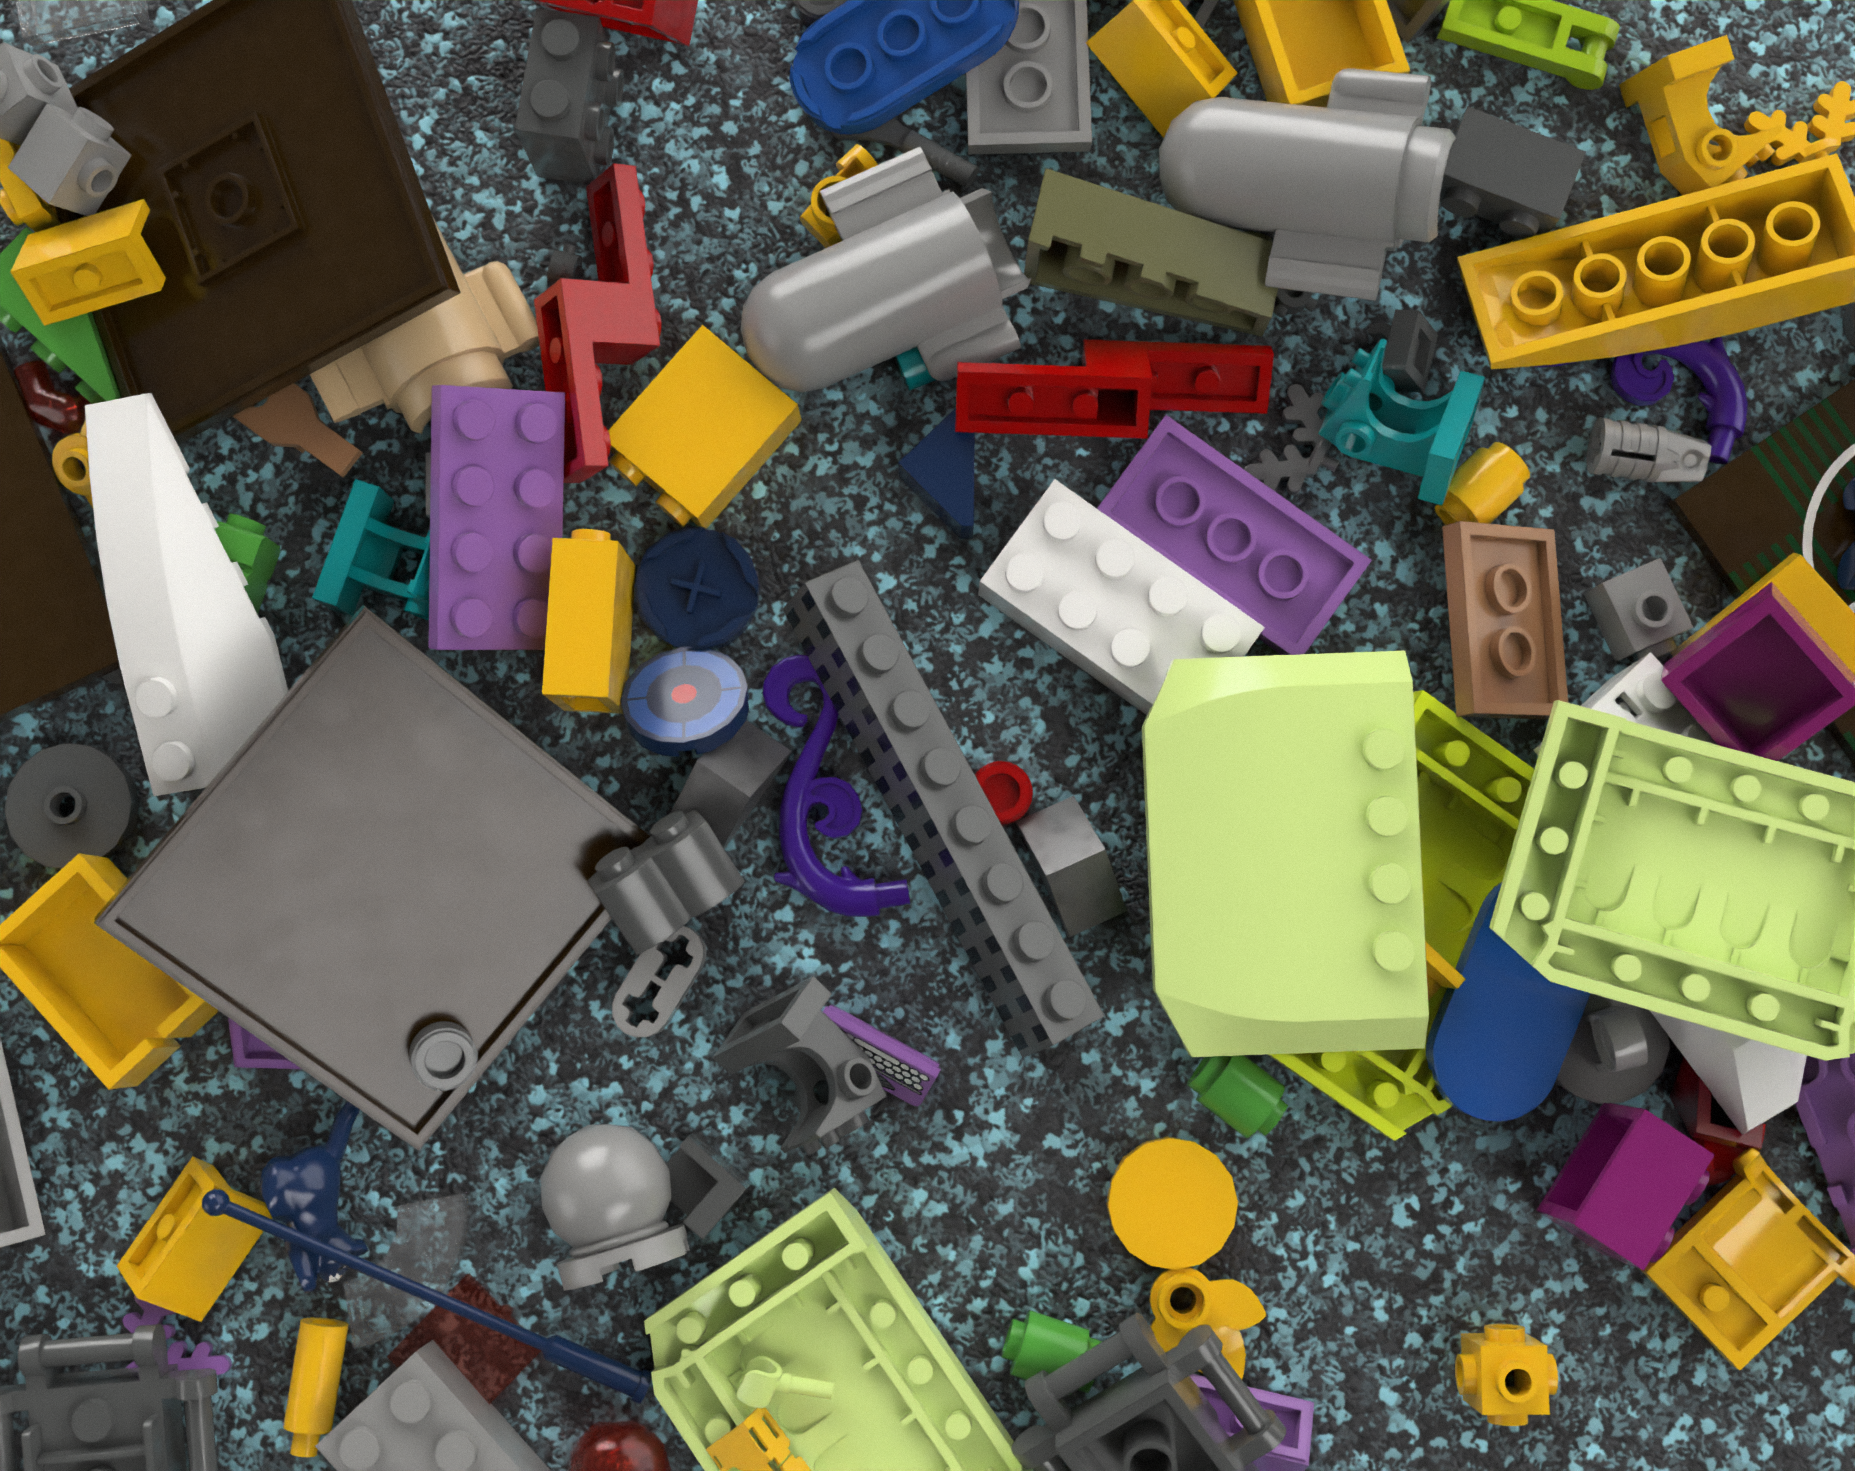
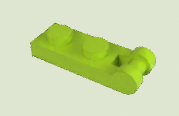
(1534, 35)

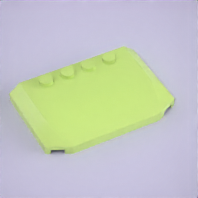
(1286, 854)
(1687, 882)
(833, 1311)

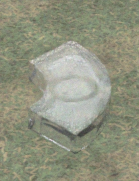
(424, 1250)

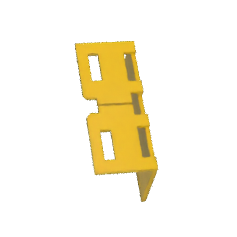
(741, 1451)

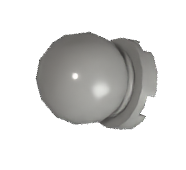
(608, 1202)

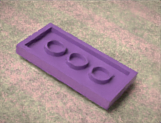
(493, 515)
(1235, 536)

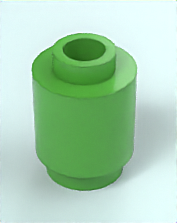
(1239, 1093)
(1044, 1345)

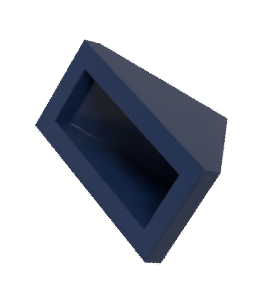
(943, 475)

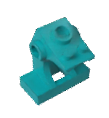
(1397, 430)
(367, 556)

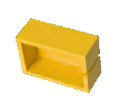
(1307, 42)
(91, 986)

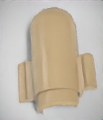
(448, 345)

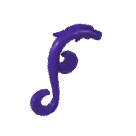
(1709, 361)
(805, 873)

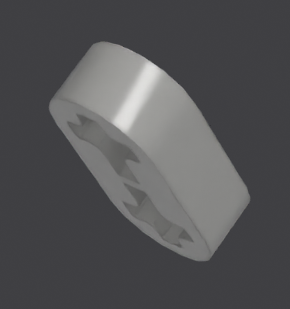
(672, 990)

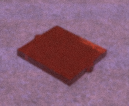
(481, 1354)

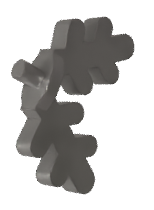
(1295, 467)

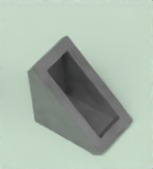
(732, 780)
(1072, 865)

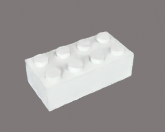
(1109, 598)

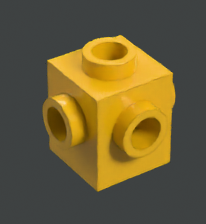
(1487, 1361)

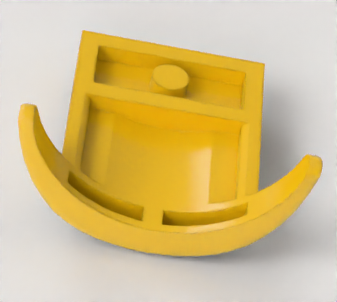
(1749, 1262)

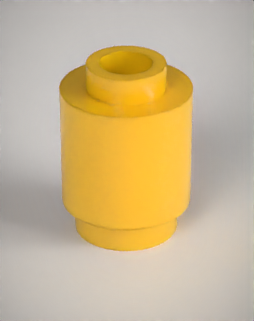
(1484, 486)

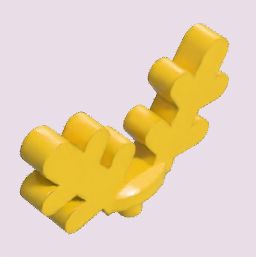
(1827, 126)

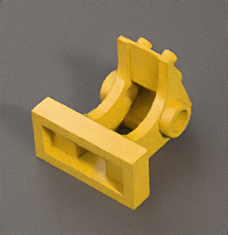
(1680, 125)

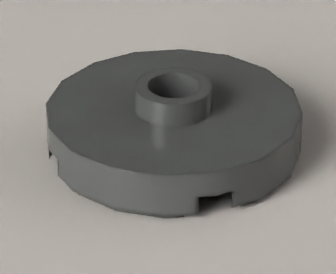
(103, 808)

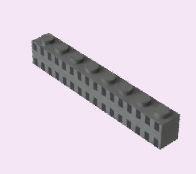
(941, 809)

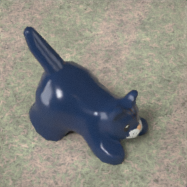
(305, 1196)

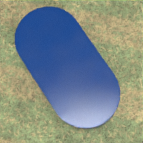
(887, 55)
(1502, 1030)

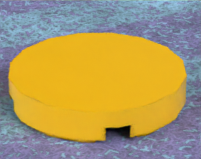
(1172, 1203)

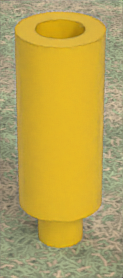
(314, 1382)

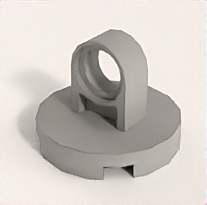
(1613, 1052)

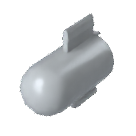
(1322, 179)
(905, 276)

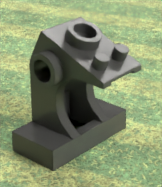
(814, 1054)

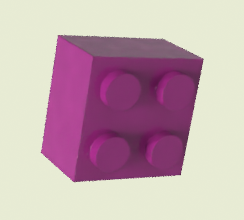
(1761, 678)
(1627, 1184)

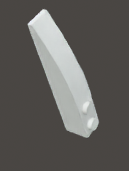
(182, 624)

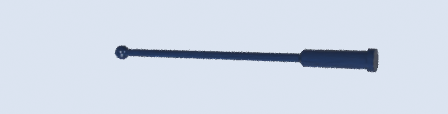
(554, 1349)

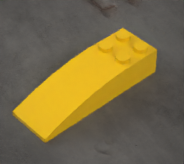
(1670, 270)

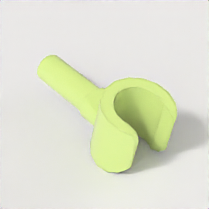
(765, 1376)

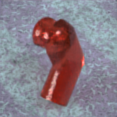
(46, 405)

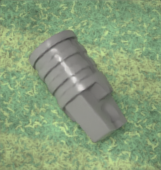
(1645, 452)

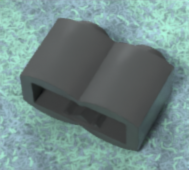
(665, 879)

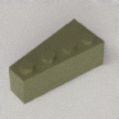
(1147, 256)

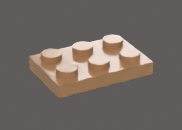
(1504, 620)

